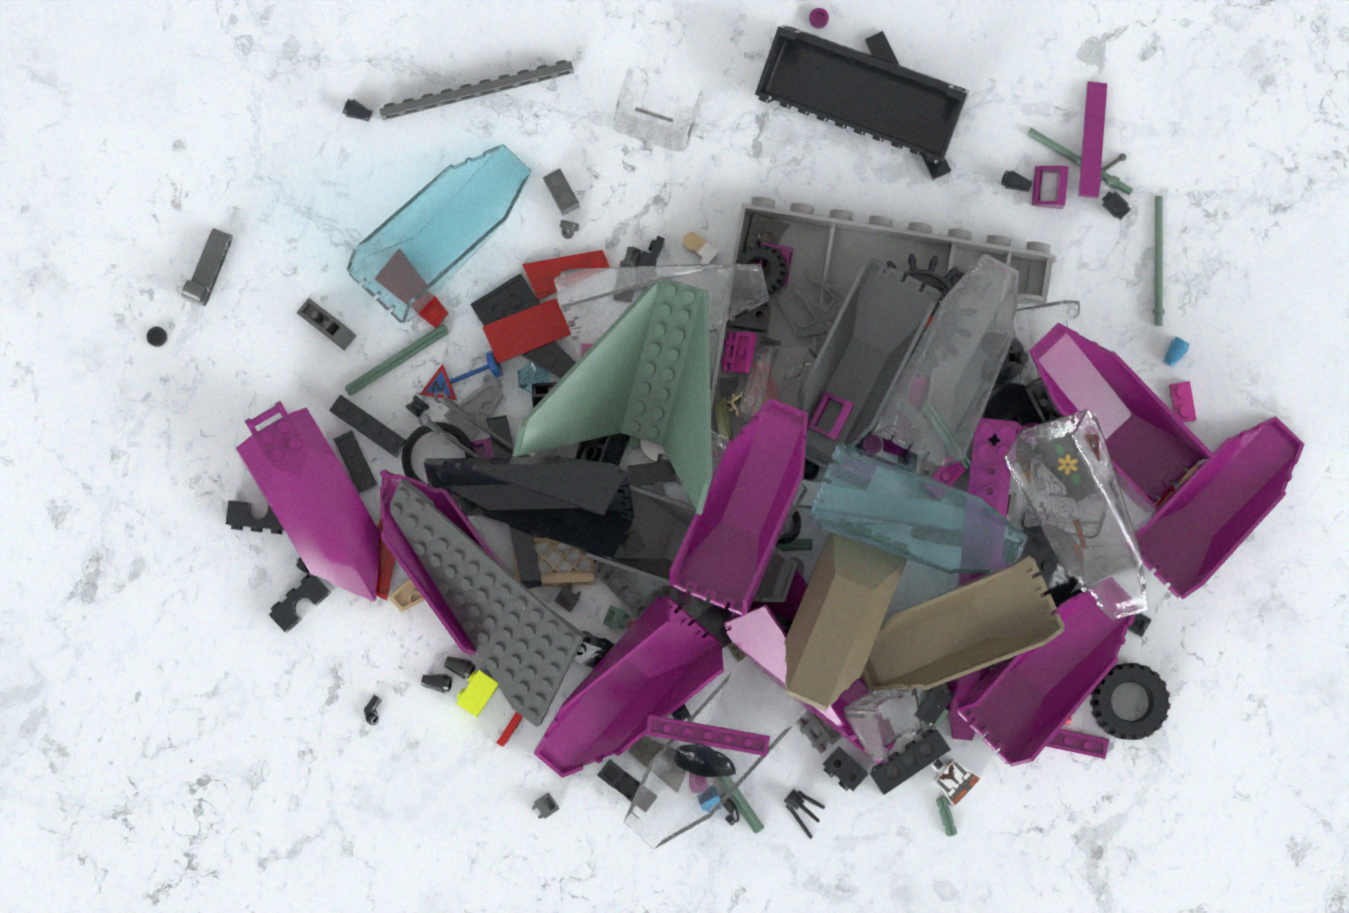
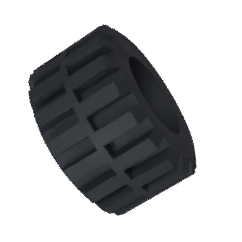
(777, 262)

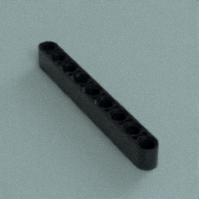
(522, 540)

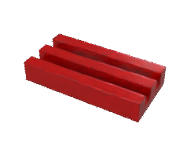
(509, 730)

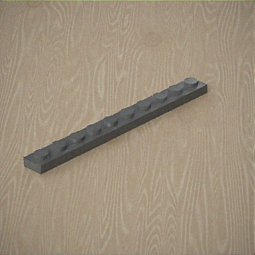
(484, 88)

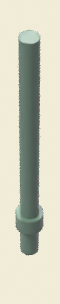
(1113, 181)

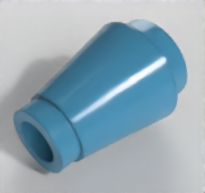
(1176, 351)

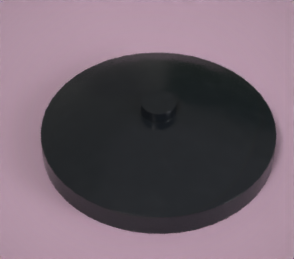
(1010, 403)
(1050, 568)

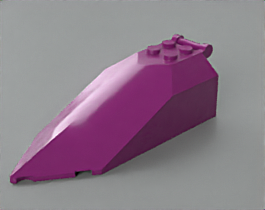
(313, 499)
(409, 561)

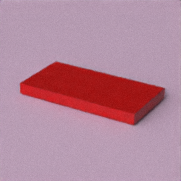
(526, 331)

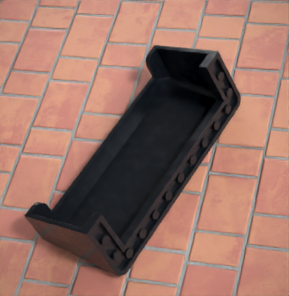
(861, 92)

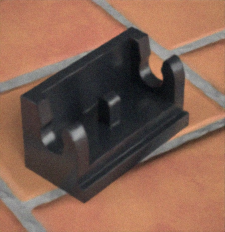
(934, 705)

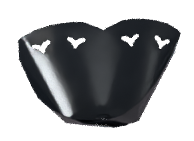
(712, 765)

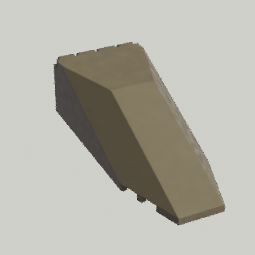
(838, 619)
(964, 629)

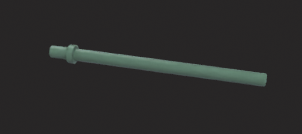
(1158, 311)

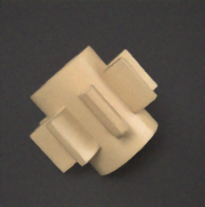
(735, 400)

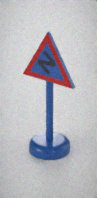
(441, 382)

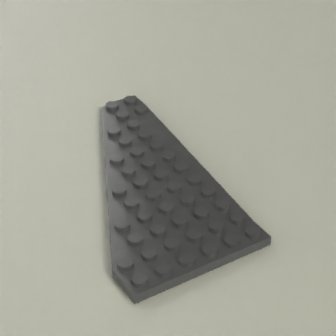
(510, 628)

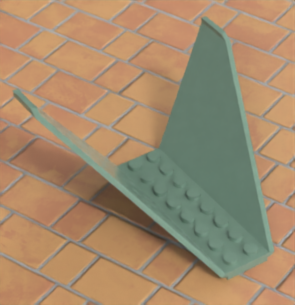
(640, 381)

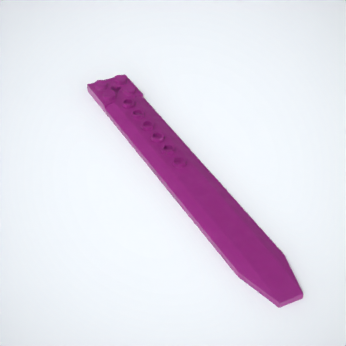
(991, 482)

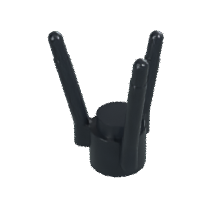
(795, 800)

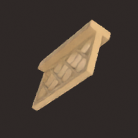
(561, 579)

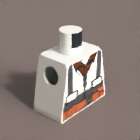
(954, 780)

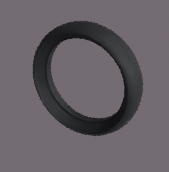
(418, 433)

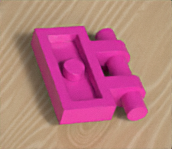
(742, 352)

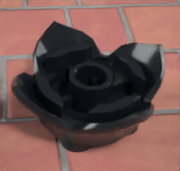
(1013, 362)

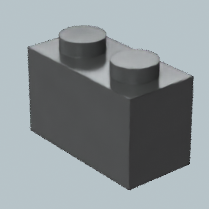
(561, 192)

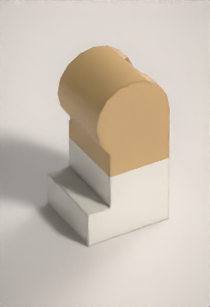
(694, 243)

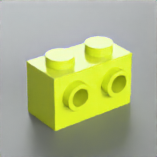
(477, 693)

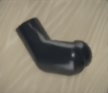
(733, 816)

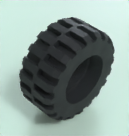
(1157, 702)

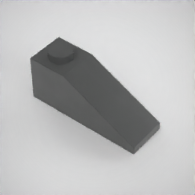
(326, 324)

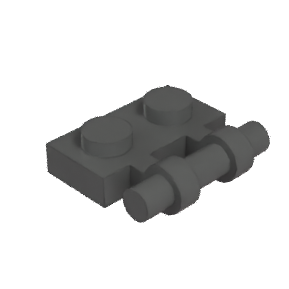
(827, 732)

